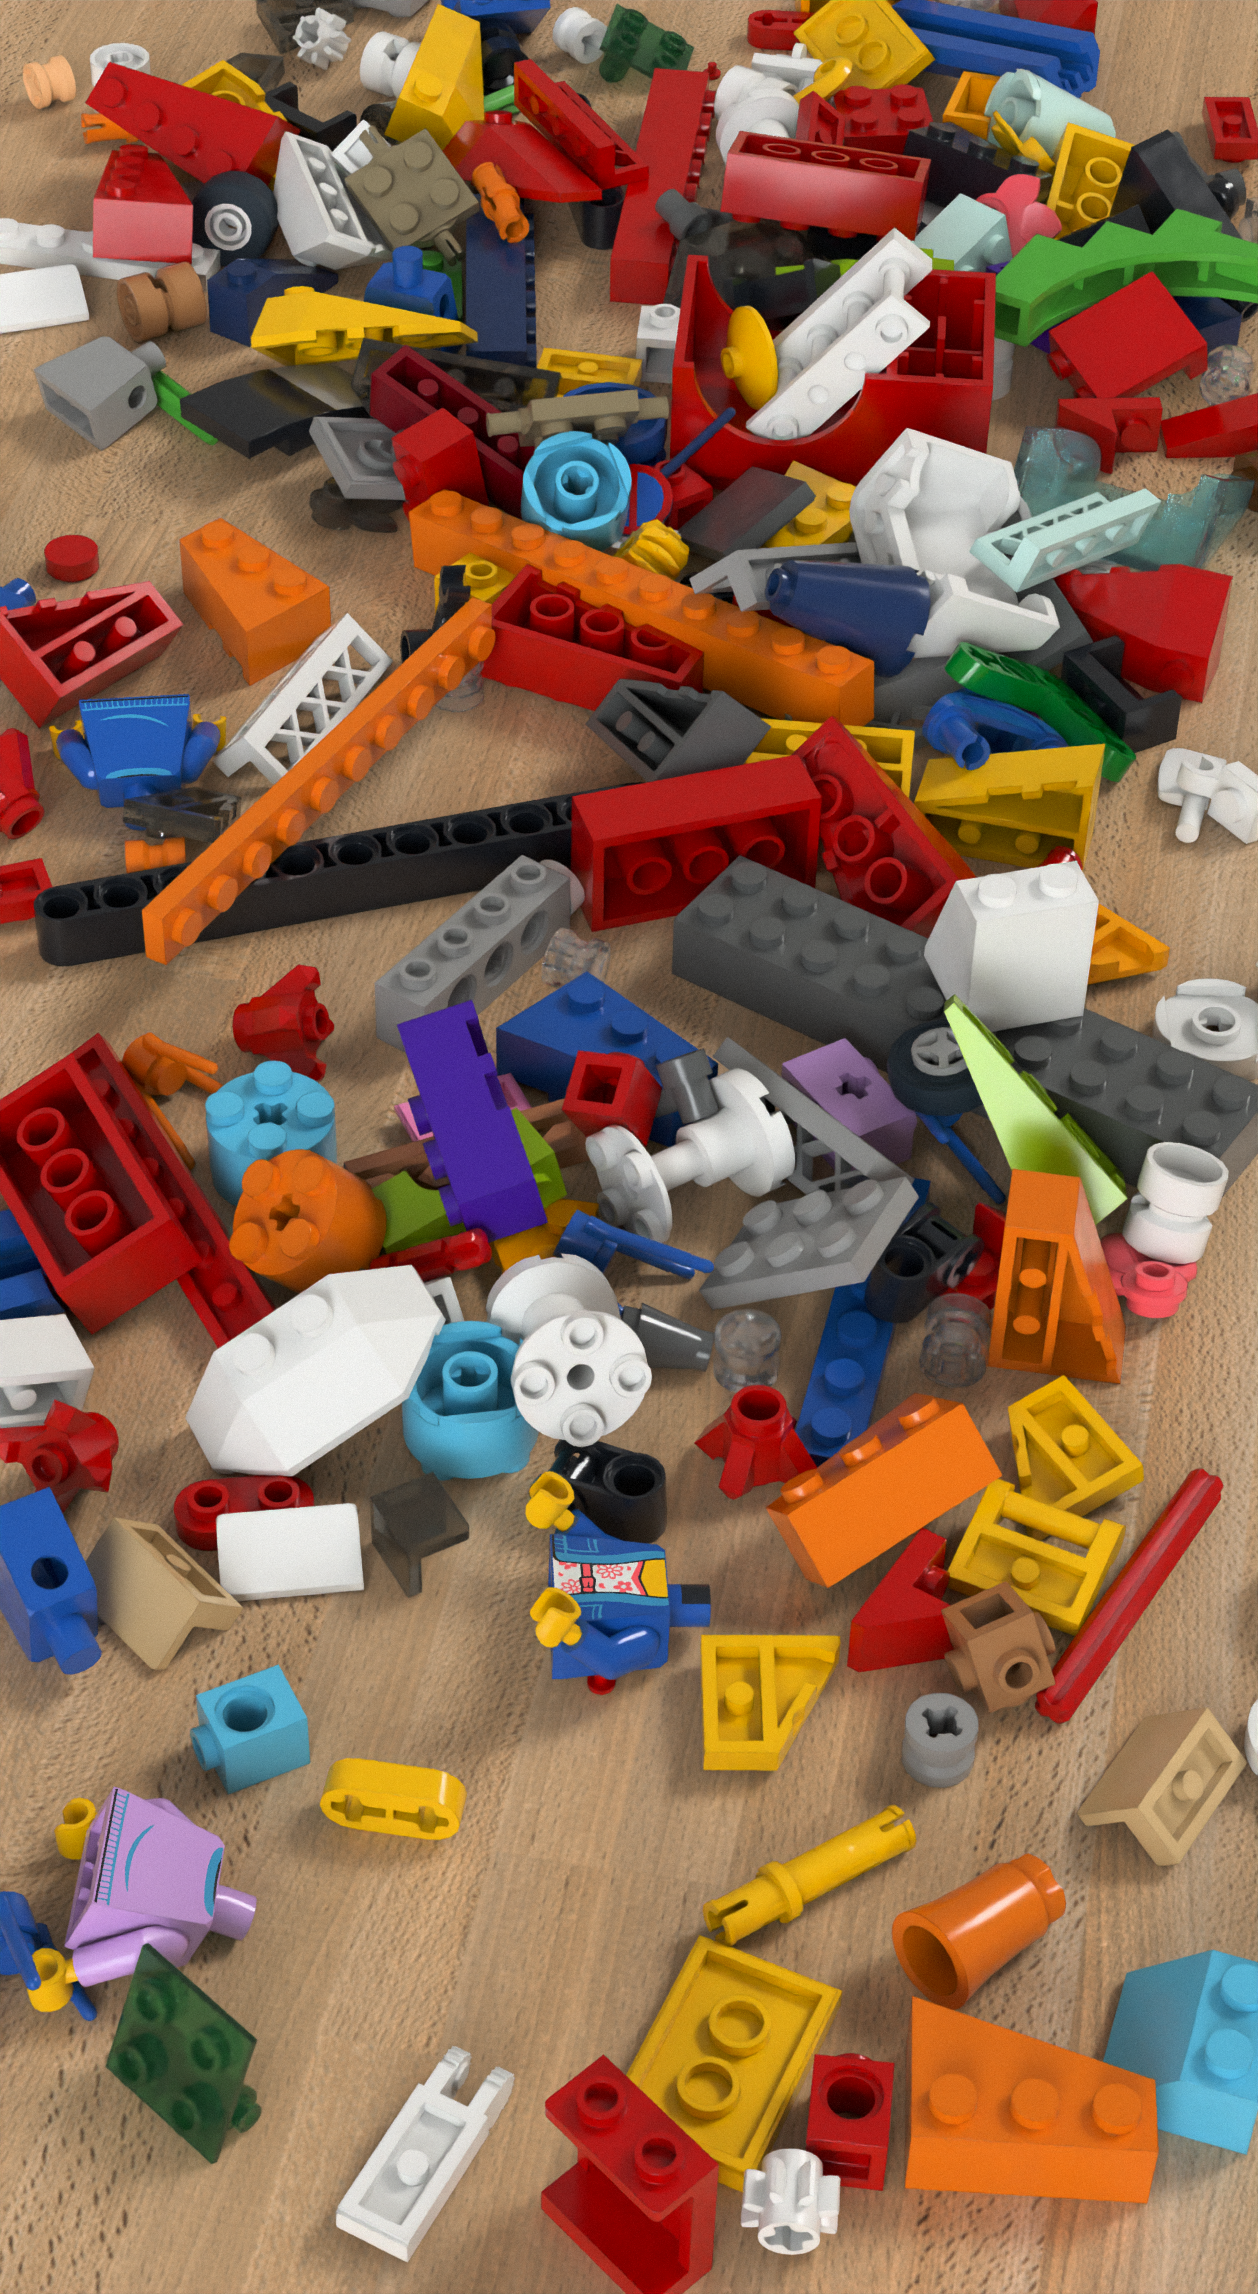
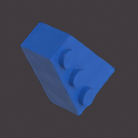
(591, 1017)

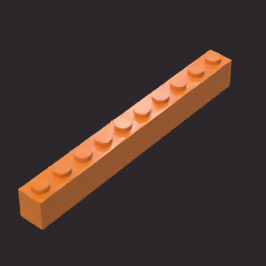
(744, 653)

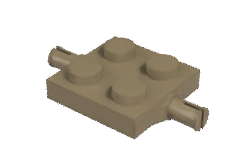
(412, 194)
(600, 414)

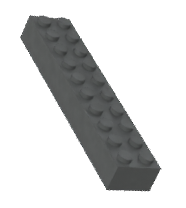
(867, 981)

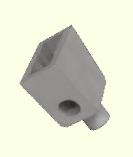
(101, 388)

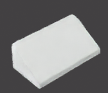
(41, 298)
(290, 1552)

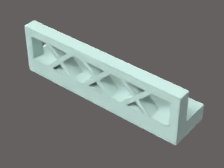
(1065, 538)

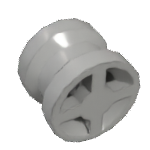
(951, 1753)

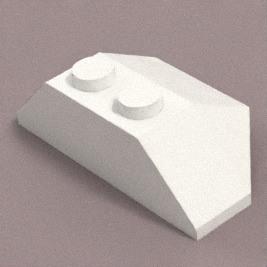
(318, 210)
(314, 1371)

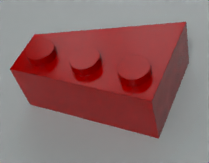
(81, 645)

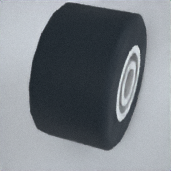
(236, 201)

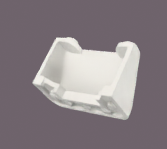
(925, 512)

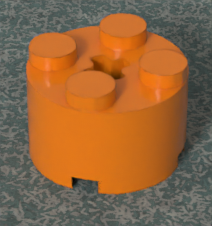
(305, 1220)

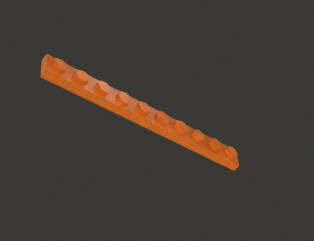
(316, 783)

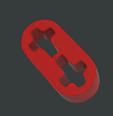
(775, 28)

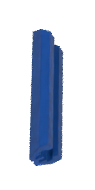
(1000, 44)

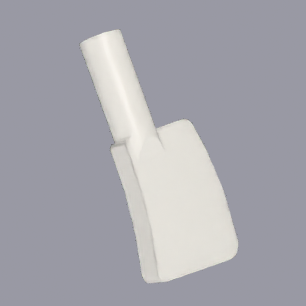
(1170, 792)

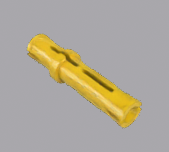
(785, 1888)

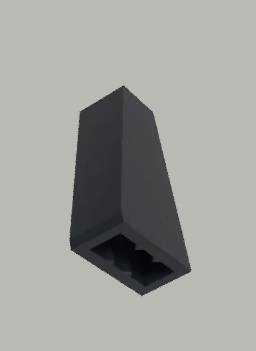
(1164, 180)

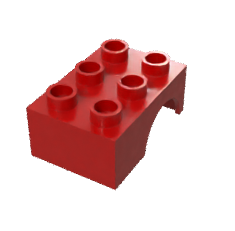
(932, 387)

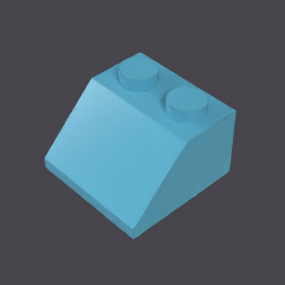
(1197, 2037)

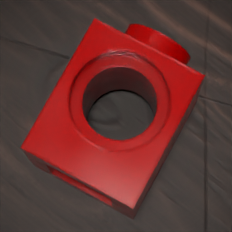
(851, 2147)

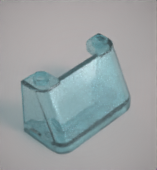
(1186, 528)

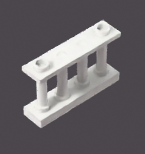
(843, 335)

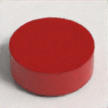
(71, 558)

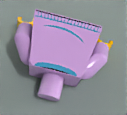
(138, 1883)

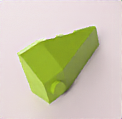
(1026, 1118)

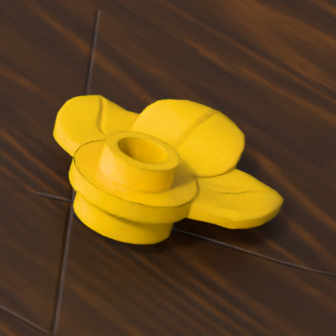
(1011, 143)

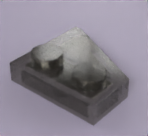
(283, 16)
(184, 812)

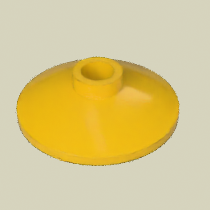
(750, 357)

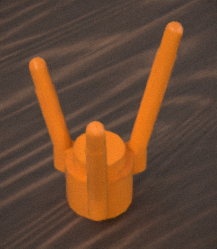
(162, 1070)

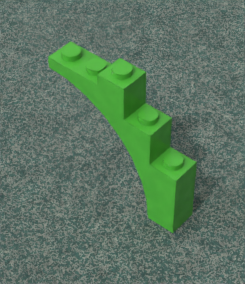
(1061, 280)

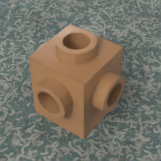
(998, 1648)

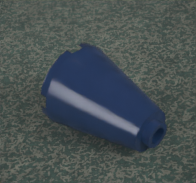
(854, 607)

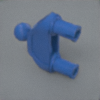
(977, 726)

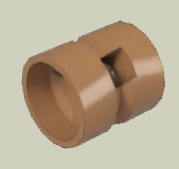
(163, 301)

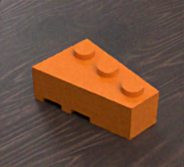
(882, 1487)

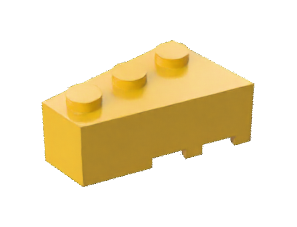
(1015, 803)

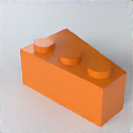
(252, 598)
(1054, 1285)
(1021, 2114)

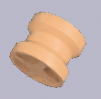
(49, 82)

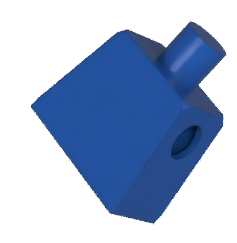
(413, 289)
(47, 1584)

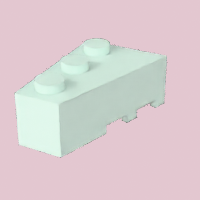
(968, 235)

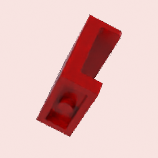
(1127, 343)
(639, 2185)

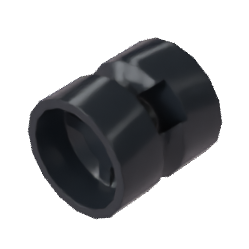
(499, 53)

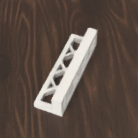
(291, 694)

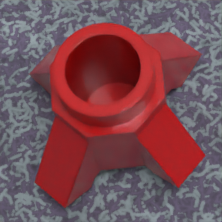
(18, 798)
(286, 1023)
(755, 1442)
(65, 1453)

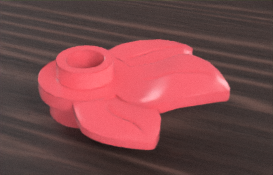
(1023, 213)
(1148, 1284)

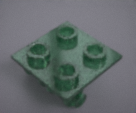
(640, 45)
(184, 2056)

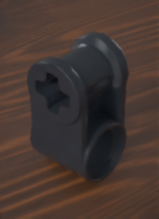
(920, 1266)
(615, 1489)

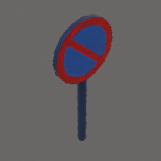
(650, 490)

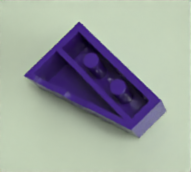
(471, 1125)

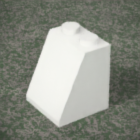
(1017, 945)

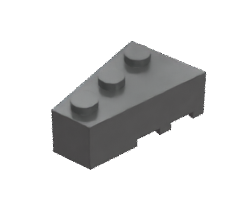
(675, 731)

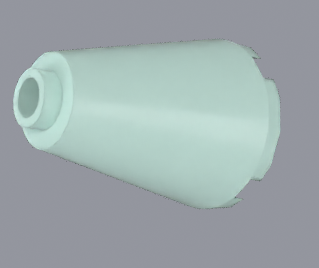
(1041, 110)

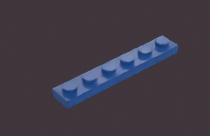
(847, 1367)

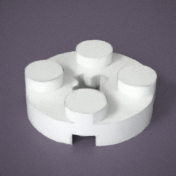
(1217, 1002)

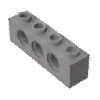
(477, 948)

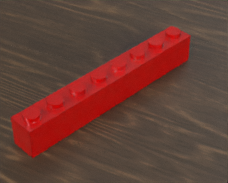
(675, 148)

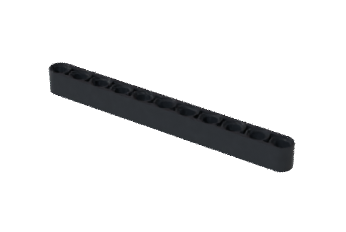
(317, 878)

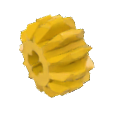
(655, 549)

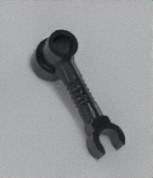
(451, 598)

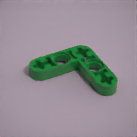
(1041, 693)

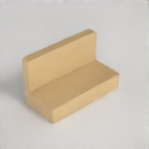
(154, 1591)
(1167, 1782)

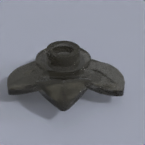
(339, 513)

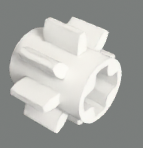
(321, 38)
(790, 2201)

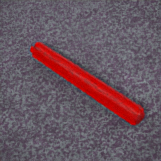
(1129, 1595)

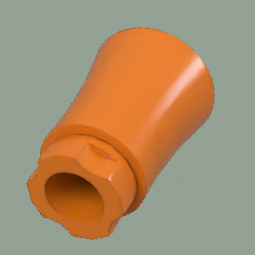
(976, 1929)

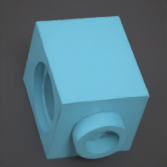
(251, 1730)

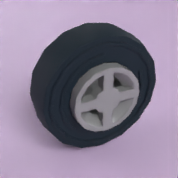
(931, 1071)

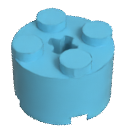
(583, 467)
(264, 1117)
(464, 1406)

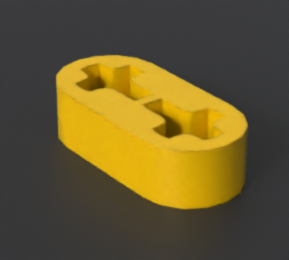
(393, 1799)

